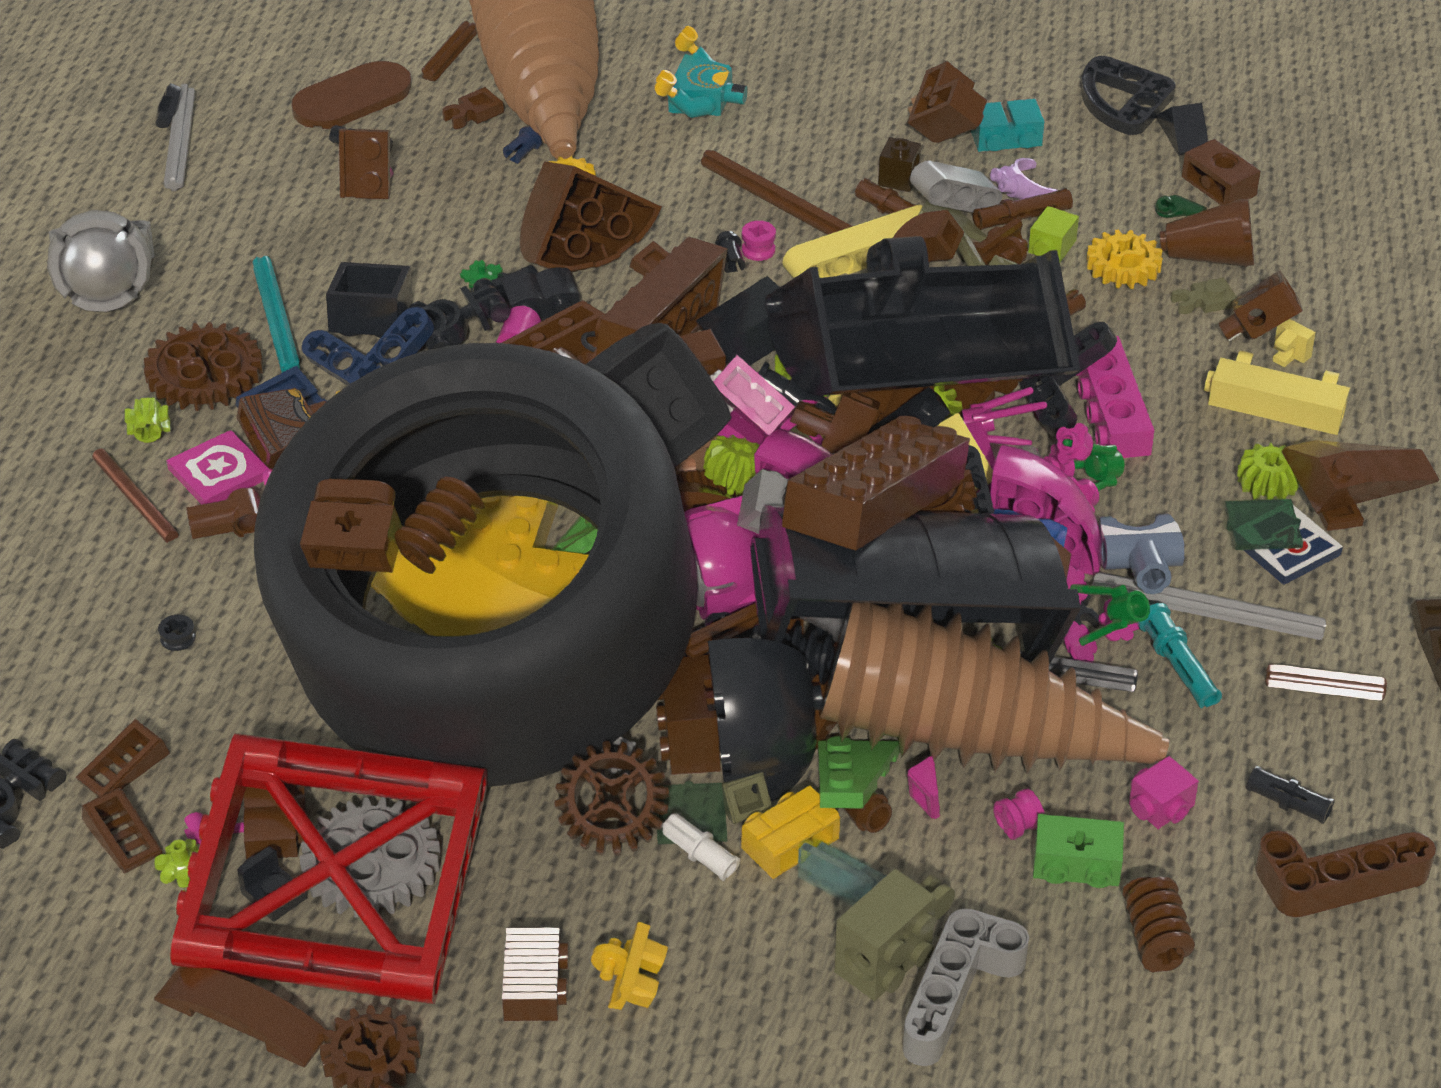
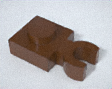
(474, 106)

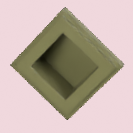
(740, 799)

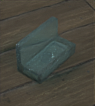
(836, 872)

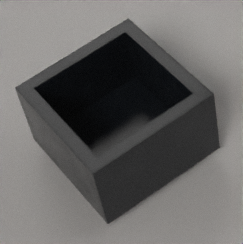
(367, 298)

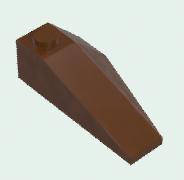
(1354, 473)

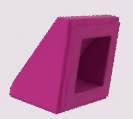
(924, 787)

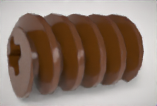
(435, 522)
(1158, 922)

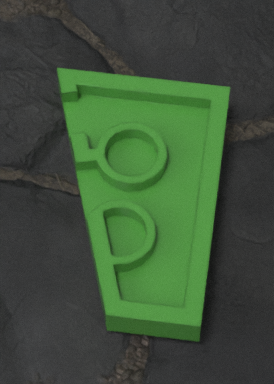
(851, 770)

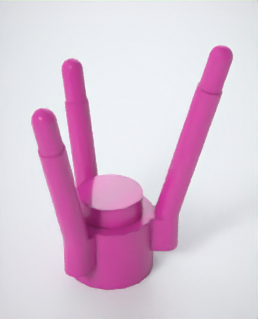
(984, 413)

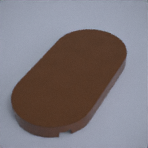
(351, 94)

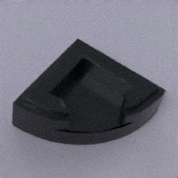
(167, 106)

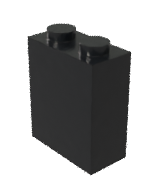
(742, 323)

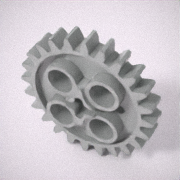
(387, 872)

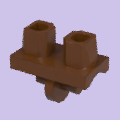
(1004, 242)

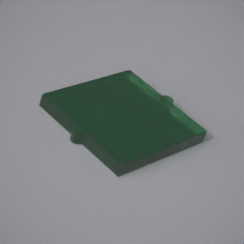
(1263, 524)
(699, 805)

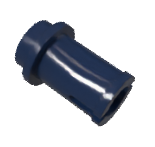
(523, 144)

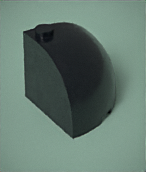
(764, 711)

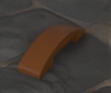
(245, 1008)

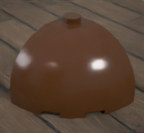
(581, 219)

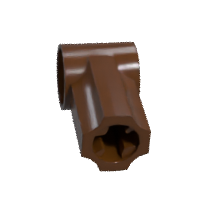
(231, 515)

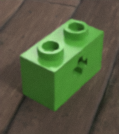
(1078, 850)

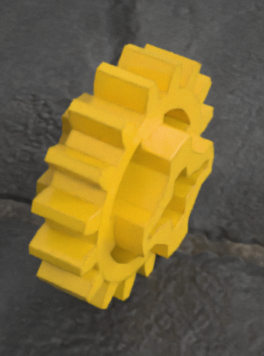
(1124, 259)

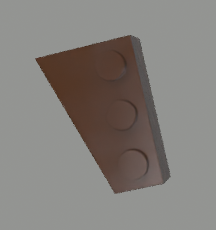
(690, 720)

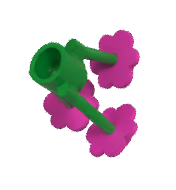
(1118, 618)

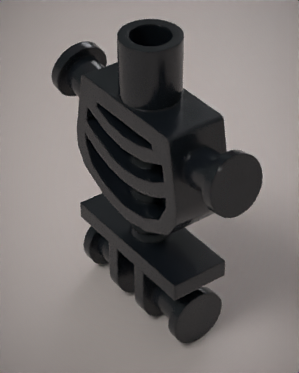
(450, 320)
(23, 770)

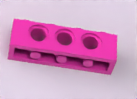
(1116, 405)

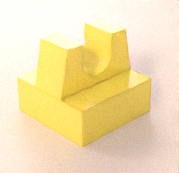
(1293, 342)

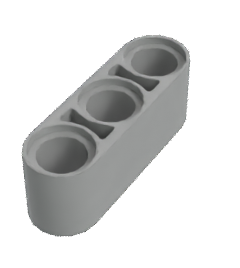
(954, 186)

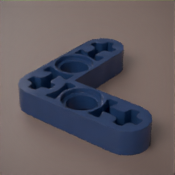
(362, 363)

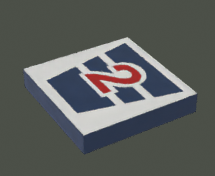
(1294, 562)

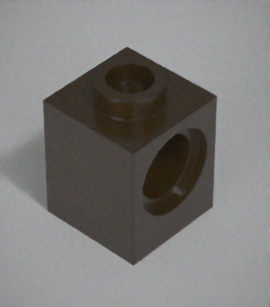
(897, 163)

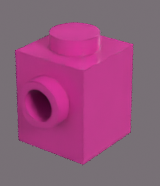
(1163, 793)

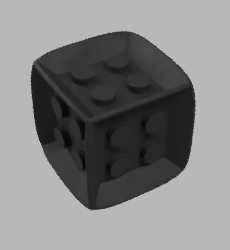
(668, 386)

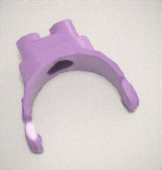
(1015, 183)

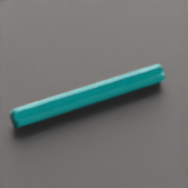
(275, 313)

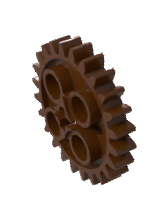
(182, 377)

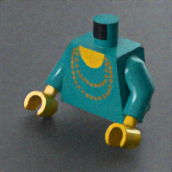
(699, 83)

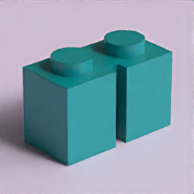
(998, 134)

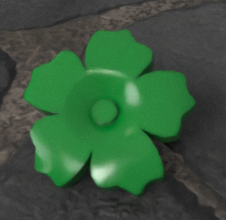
(479, 270)

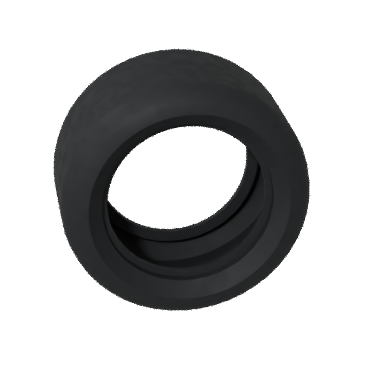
(529, 690)

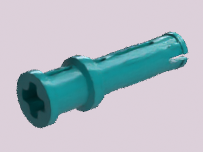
(1171, 643)

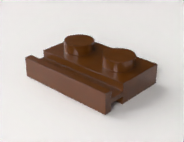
(364, 163)

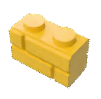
(778, 833)

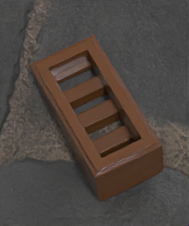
(124, 743)
(108, 805)

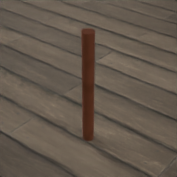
(135, 495)

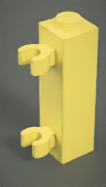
(1278, 394)

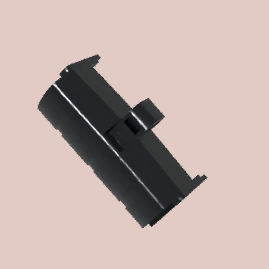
(922, 323)
(954, 561)

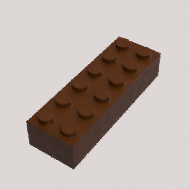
(672, 294)
(875, 482)

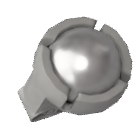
(100, 259)

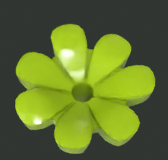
(175, 862)

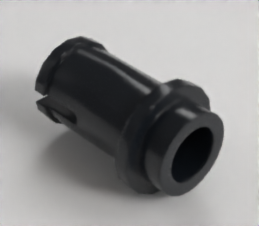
(733, 244)

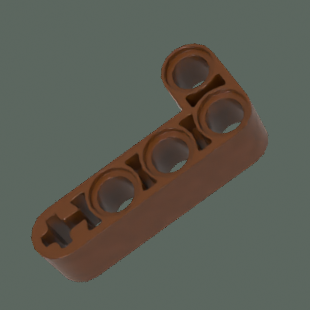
(1341, 877)

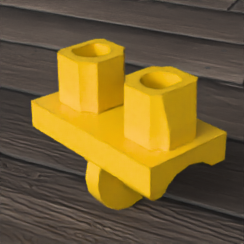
(625, 964)

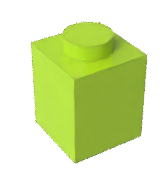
(1053, 231)

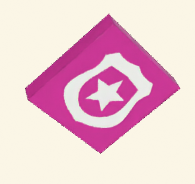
(217, 468)

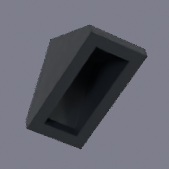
(1184, 126)

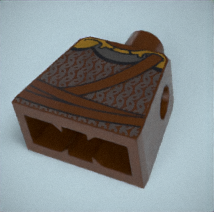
(1271, 296)
(273, 420)

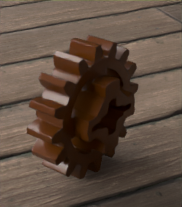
(370, 1050)

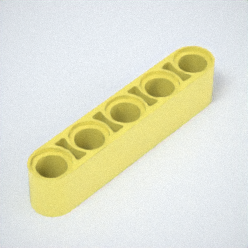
(845, 249)

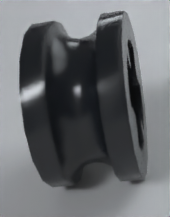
(170, 639)

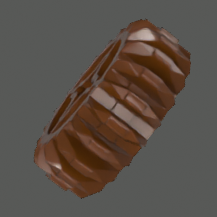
(626, 783)

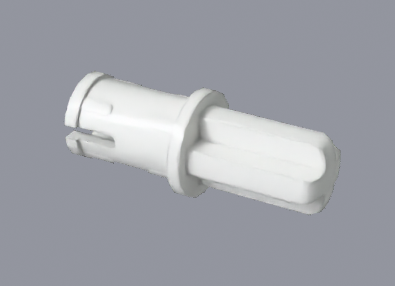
(700, 846)

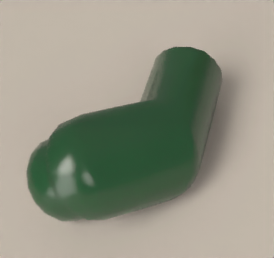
(1176, 206)

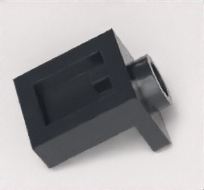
(263, 875)

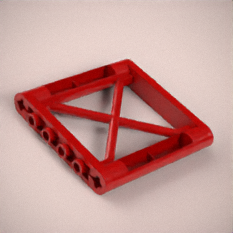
(267, 764)

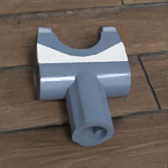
(1143, 549)

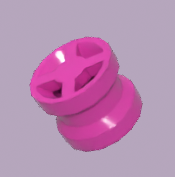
(758, 240)
(1018, 813)

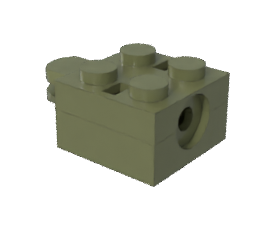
(889, 932)

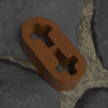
(354, 491)

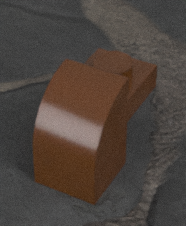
(939, 232)
(848, 424)

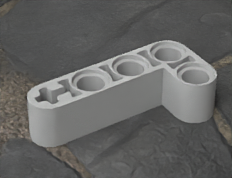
(966, 944)

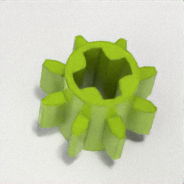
(147, 420)

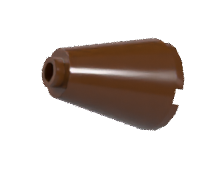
(1212, 235)

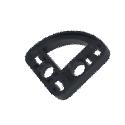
(1114, 74)

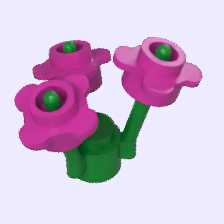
(1103, 463)

